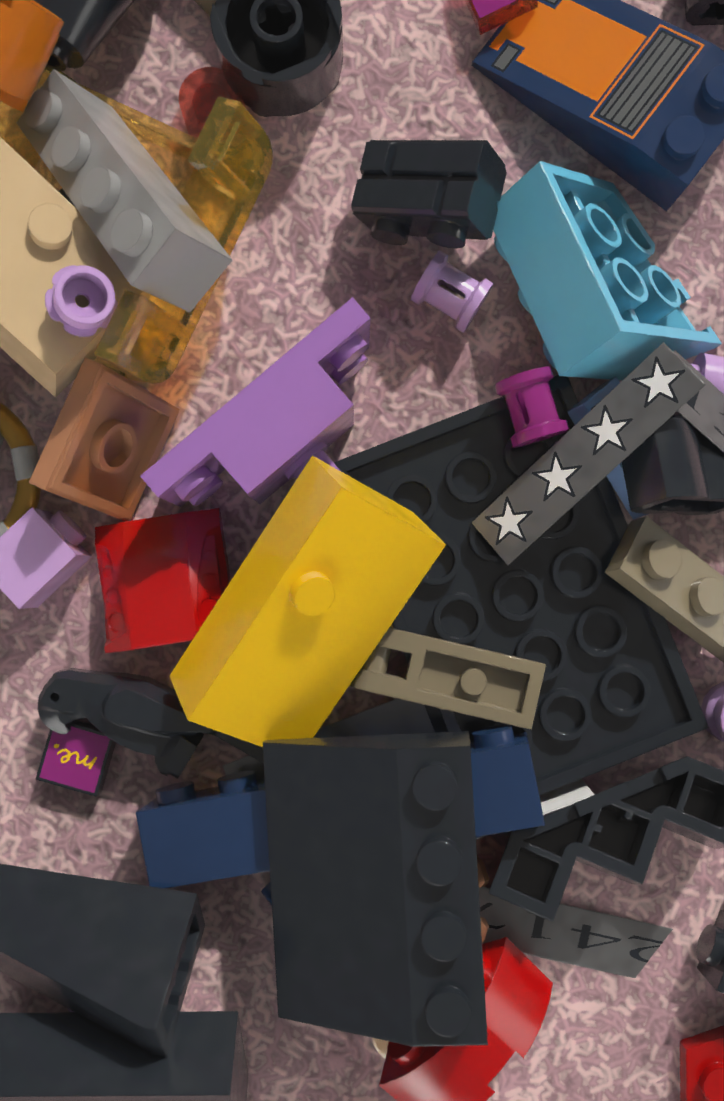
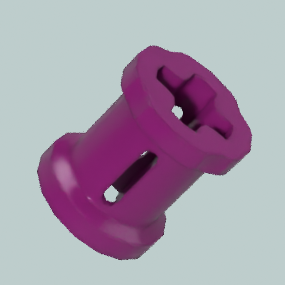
(531, 406)

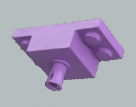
(274, 421)

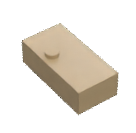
(37, 240)

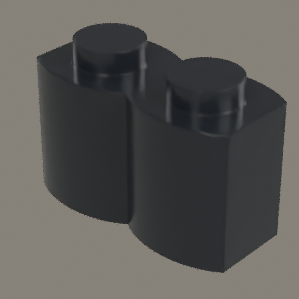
(675, 472)

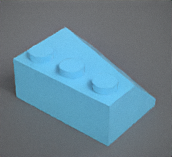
(590, 275)

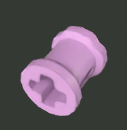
(442, 273)

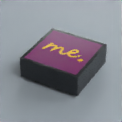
(77, 759)

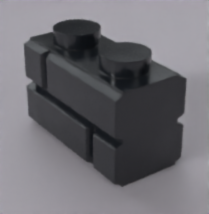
(429, 190)

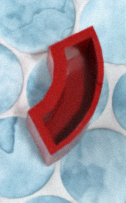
(515, 1010)

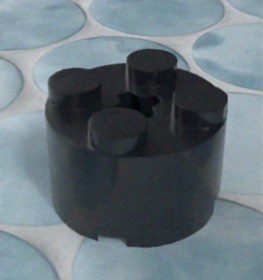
(279, 51)

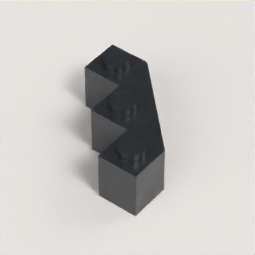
(611, 833)

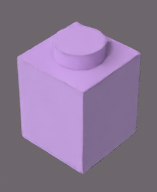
(39, 556)

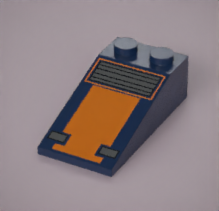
(616, 86)

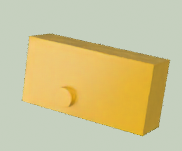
(304, 609)

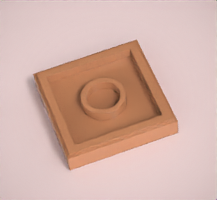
(104, 442)

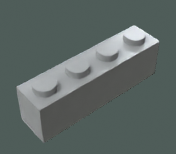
(122, 194)

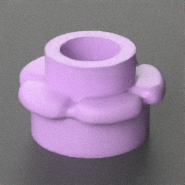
(84, 281)

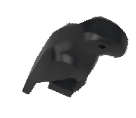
(130, 712)

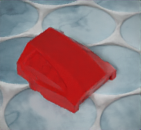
(160, 577)

